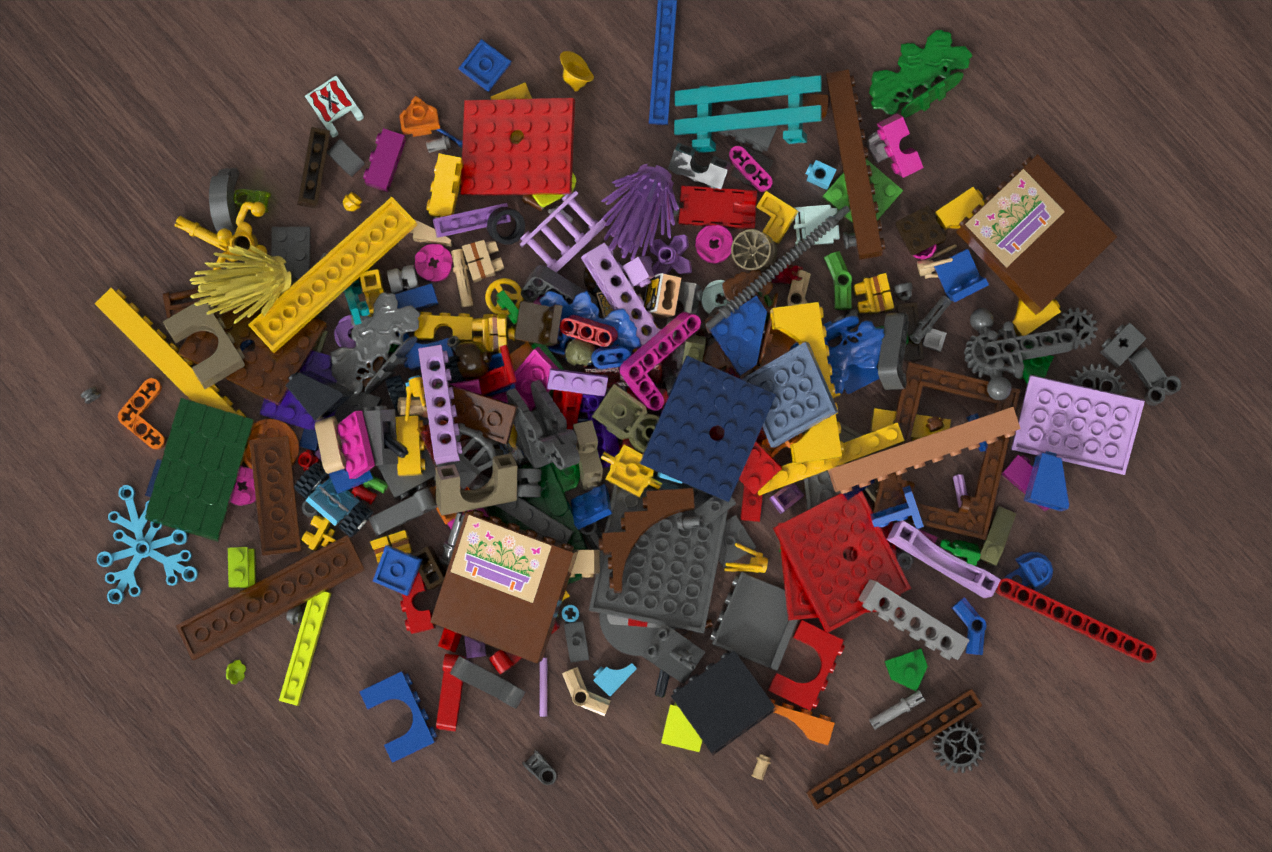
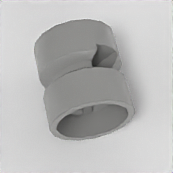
(396, 278)

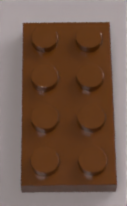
(483, 413)

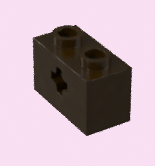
(430, 568)

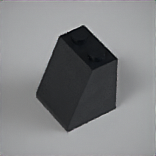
(317, 393)

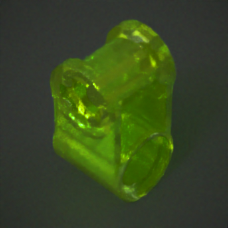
(252, 196)

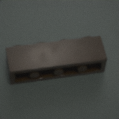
(313, 167)

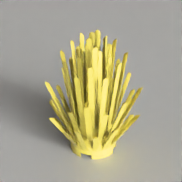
(243, 283)

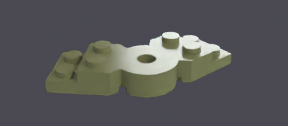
(625, 417)

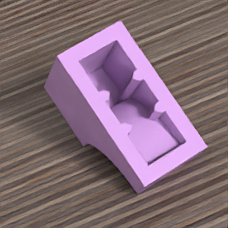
(639, 271)

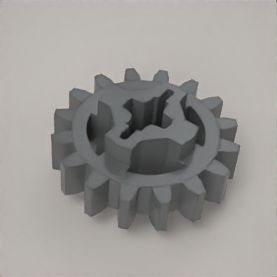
(1077, 320)

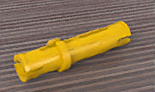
(195, 229)

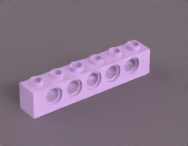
(613, 293)
(428, 358)

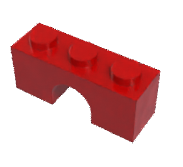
(416, 620)

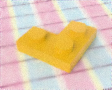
(781, 216)

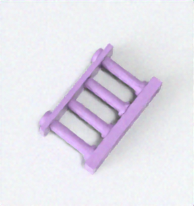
(580, 239)

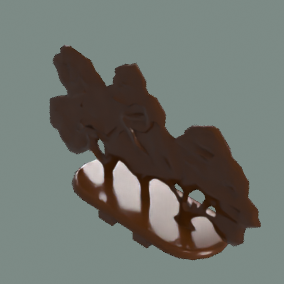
(714, 354)

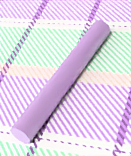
(543, 688)

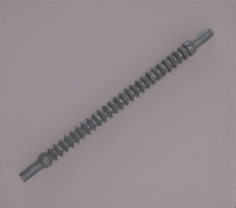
(725, 312)

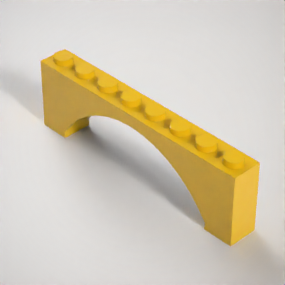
(950, 216)
(805, 325)

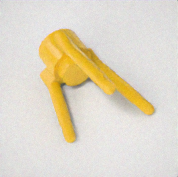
(417, 389)
(757, 563)

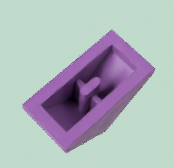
(786, 497)

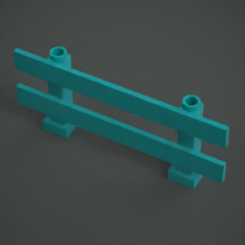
(705, 123)

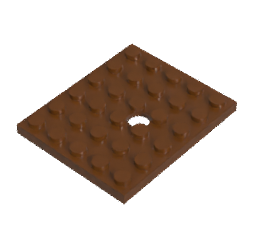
(264, 371)

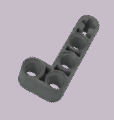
(544, 280)
(892, 351)
(405, 511)
(487, 682)

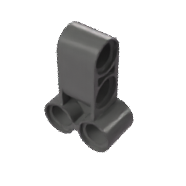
(1152, 376)

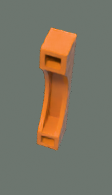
(813, 727)

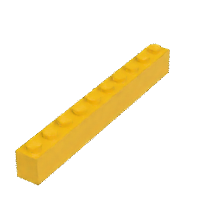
(159, 351)

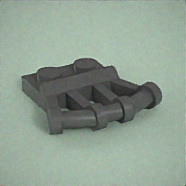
(466, 467)

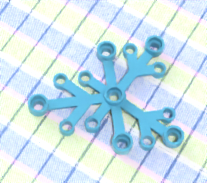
(136, 525)

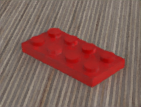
(759, 467)

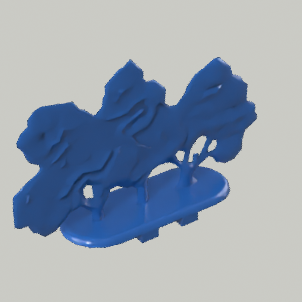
(584, 308)
(863, 353)

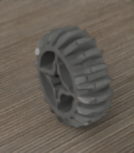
(954, 754)

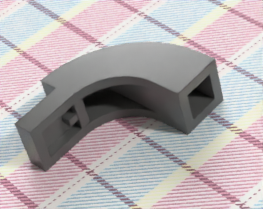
(222, 199)

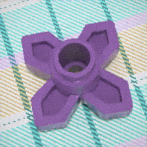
(675, 249)

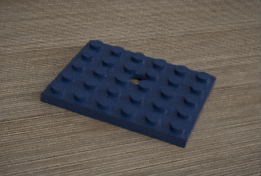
(681, 437)

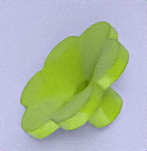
(235, 672)

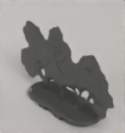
(373, 341)

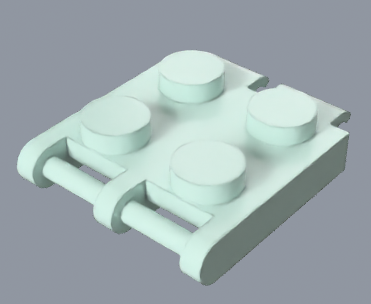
(810, 219)

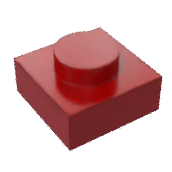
(449, 640)

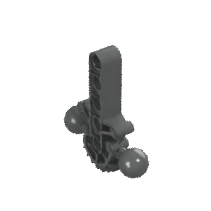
(999, 386)

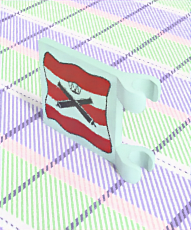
(331, 102)

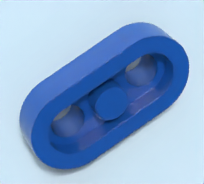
(609, 357)

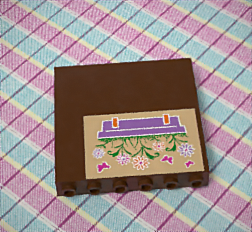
(1035, 233)
(504, 585)

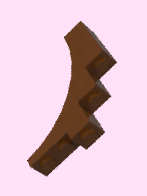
(659, 506)

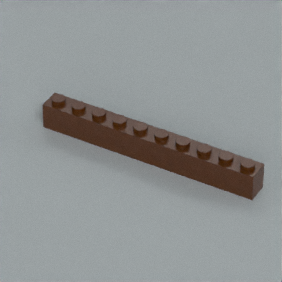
(854, 164)
(893, 748)

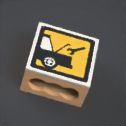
(662, 295)

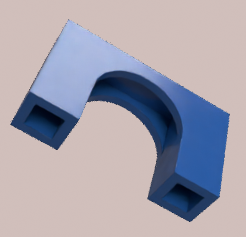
(420, 298)
(399, 688)

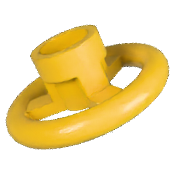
(496, 284)

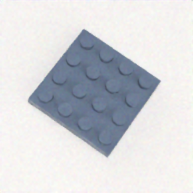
(800, 393)

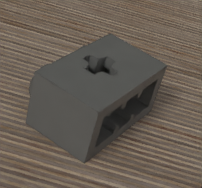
(1132, 340)

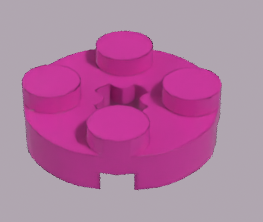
(716, 254)
(428, 272)
(247, 496)

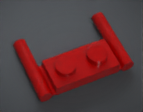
(499, 377)

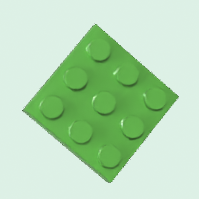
(885, 192)

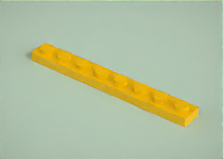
(853, 450)

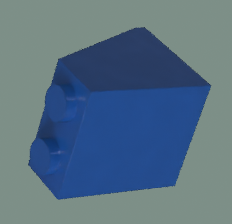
(1047, 483)

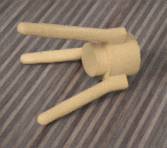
(926, 267)

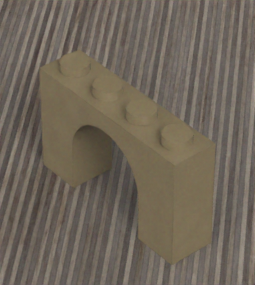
(224, 360)
(498, 490)

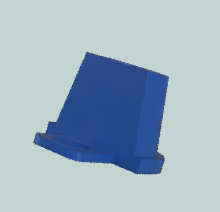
(1034, 570)

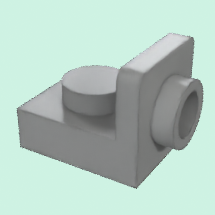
(876, 147)

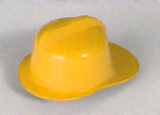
(575, 70)

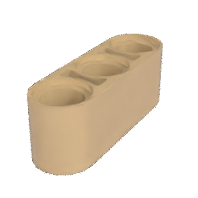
(330, 445)

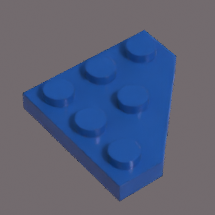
(742, 335)

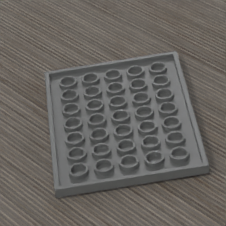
(668, 568)

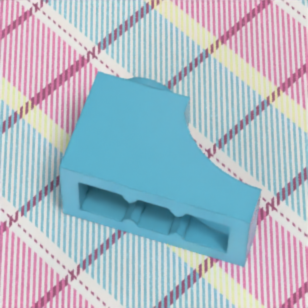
(612, 679)

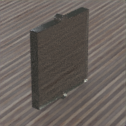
(762, 160)

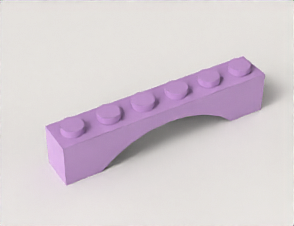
(921, 547)

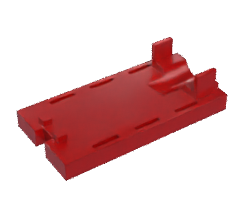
(720, 207)

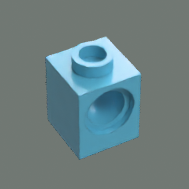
(821, 182)

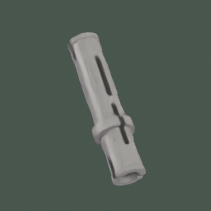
(897, 709)

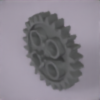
(1103, 376)

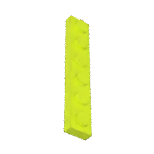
(304, 649)

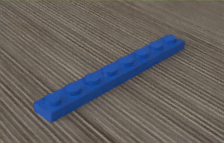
(662, 62)

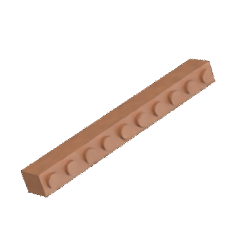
(924, 449)

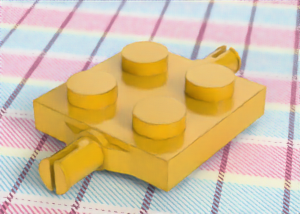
(628, 473)

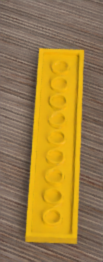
(333, 274)

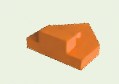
(419, 118)

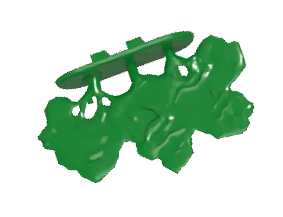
(920, 68)

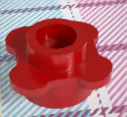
(303, 458)

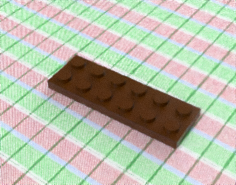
(275, 495)

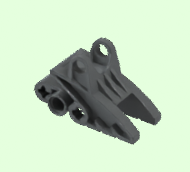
(543, 431)

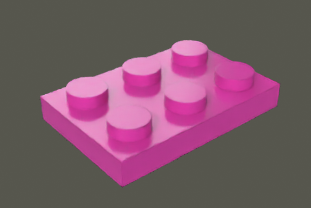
(532, 369)
(355, 445)

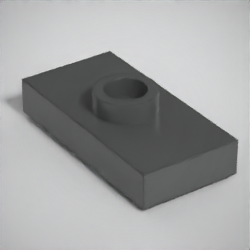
(713, 509)
(576, 641)

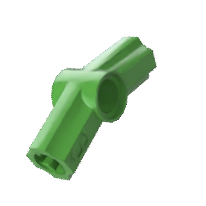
(837, 268)

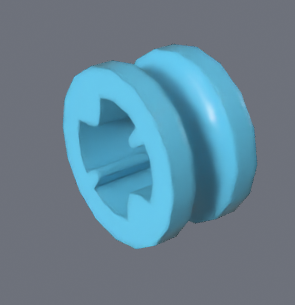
(565, 617)

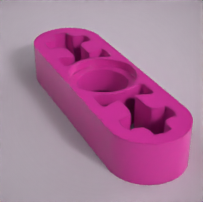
(736, 162)

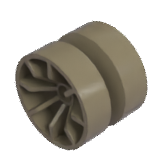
(754, 250)

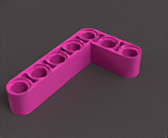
(655, 356)

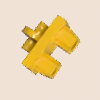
(315, 540)

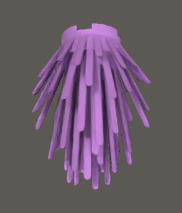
(648, 192)

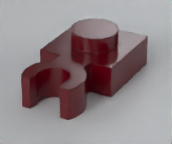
(788, 275)

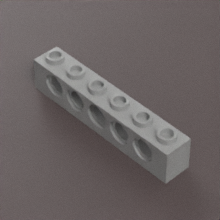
(954, 643)

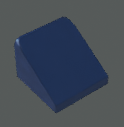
(309, 440)

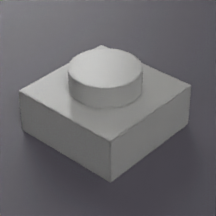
(934, 340)

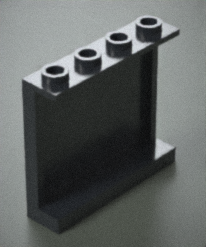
(723, 702)

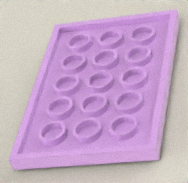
(1078, 424)

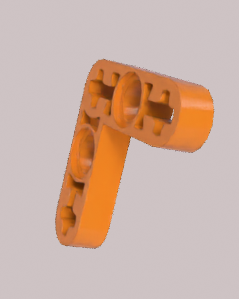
(136, 419)

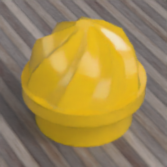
(352, 202)

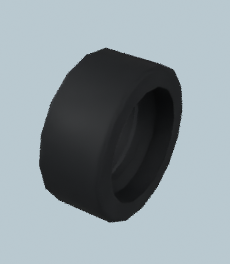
(516, 234)

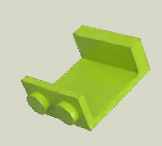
(241, 567)

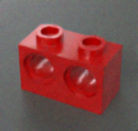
(569, 405)

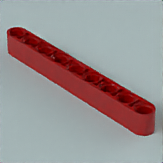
(1084, 621)

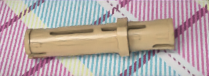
(460, 270)

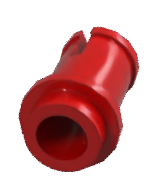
(364, 494)

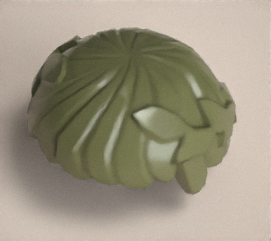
(579, 352)

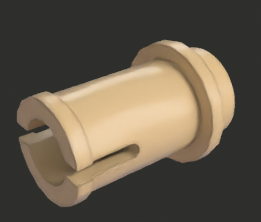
(761, 766)

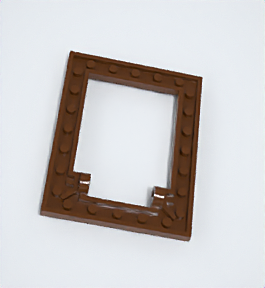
(975, 512)

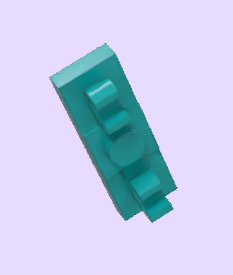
(356, 307)

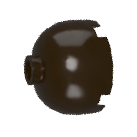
(473, 359)

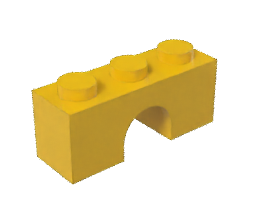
(372, 287)
(430, 324)

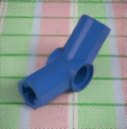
(968, 615)

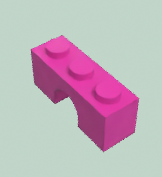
(892, 131)

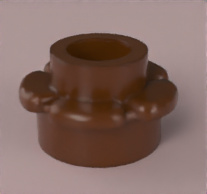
(935, 424)

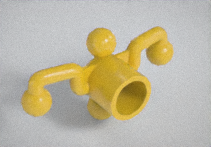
(243, 229)

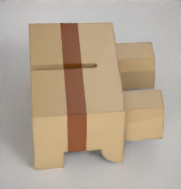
(479, 260)

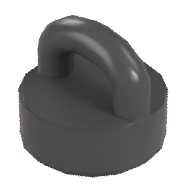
(899, 288)

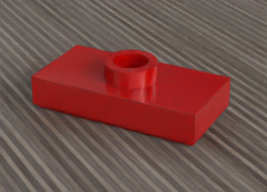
(751, 506)

